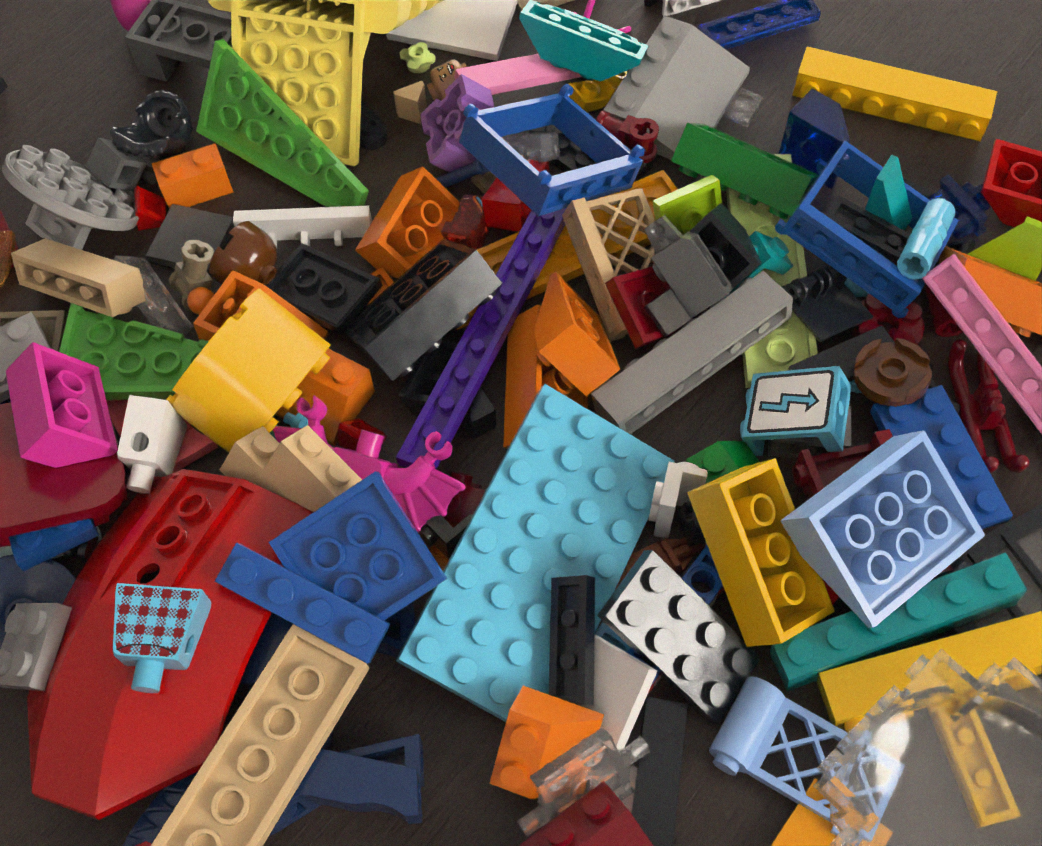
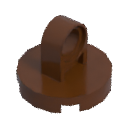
(892, 372)

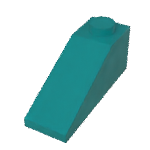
(889, 196)

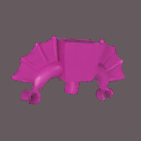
(418, 488)

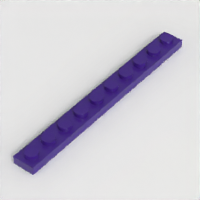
(483, 337)

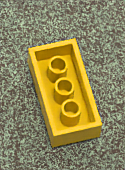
(757, 562)

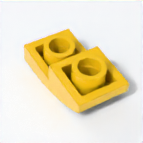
(594, 94)

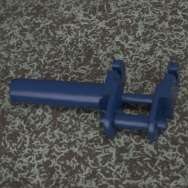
(462, 173)

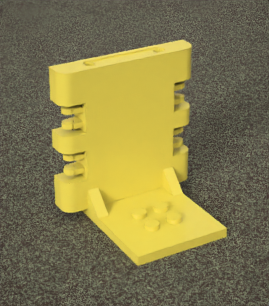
(315, 56)

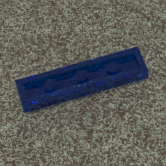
(761, 22)

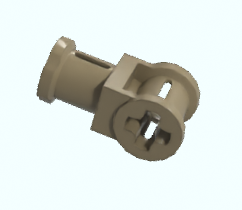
(192, 270)

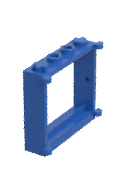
(540, 191)
(846, 251)

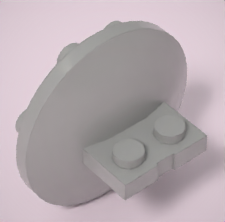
(66, 196)

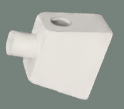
(149, 440)

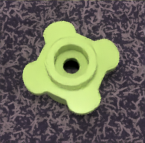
(418, 57)

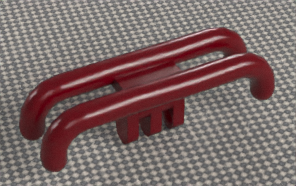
(983, 410)

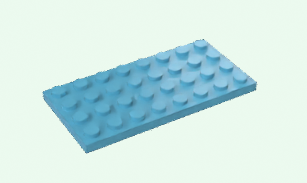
(557, 507)

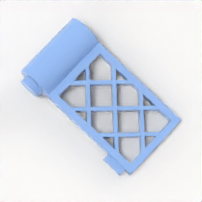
(752, 728)

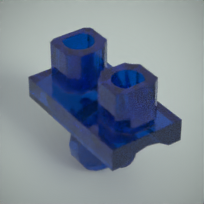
(968, 206)

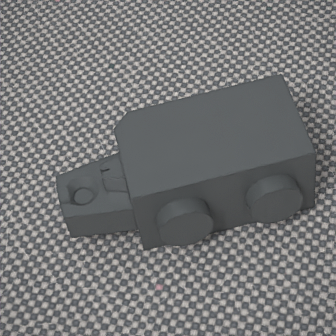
(686, 266)

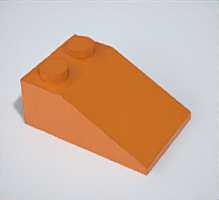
(573, 338)

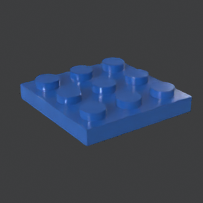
(362, 550)

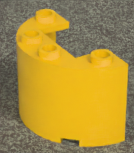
(248, 371)

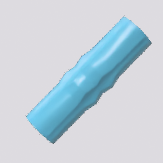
(926, 239)

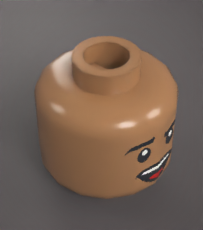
(442, 78)

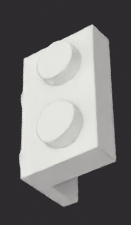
(678, 481)

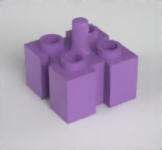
(445, 122)

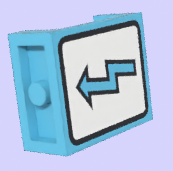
(797, 406)

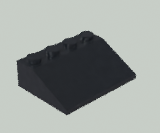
(422, 307)

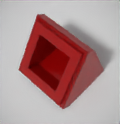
(149, 209)
(350, 432)

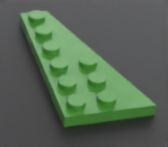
(260, 128)
(129, 355)

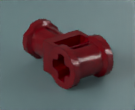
(633, 132)

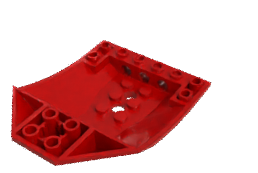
(89, 732)

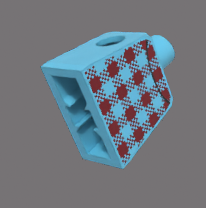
(157, 630)

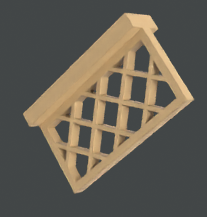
(592, 253)

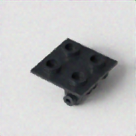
(826, 303)

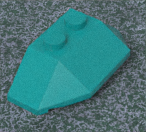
(579, 42)

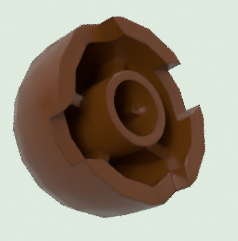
(248, 253)

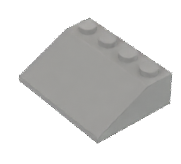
(679, 82)

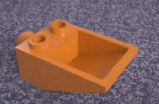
(218, 307)

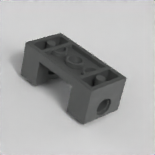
(169, 33)

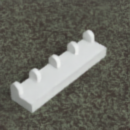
(309, 222)

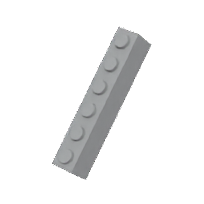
(693, 353)

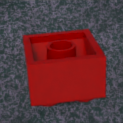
(1014, 182)

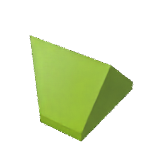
(1016, 250)

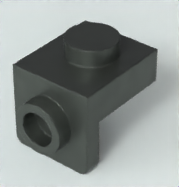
(442, 534)

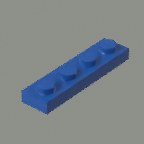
(303, 603)

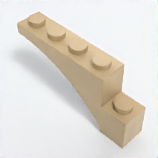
(296, 468)

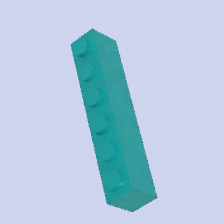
(930, 611)

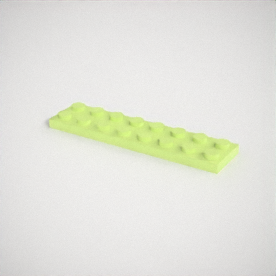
(792, 339)

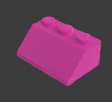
(59, 408)

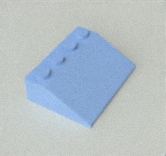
(885, 527)

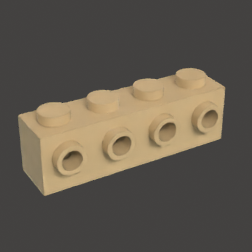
(79, 277)

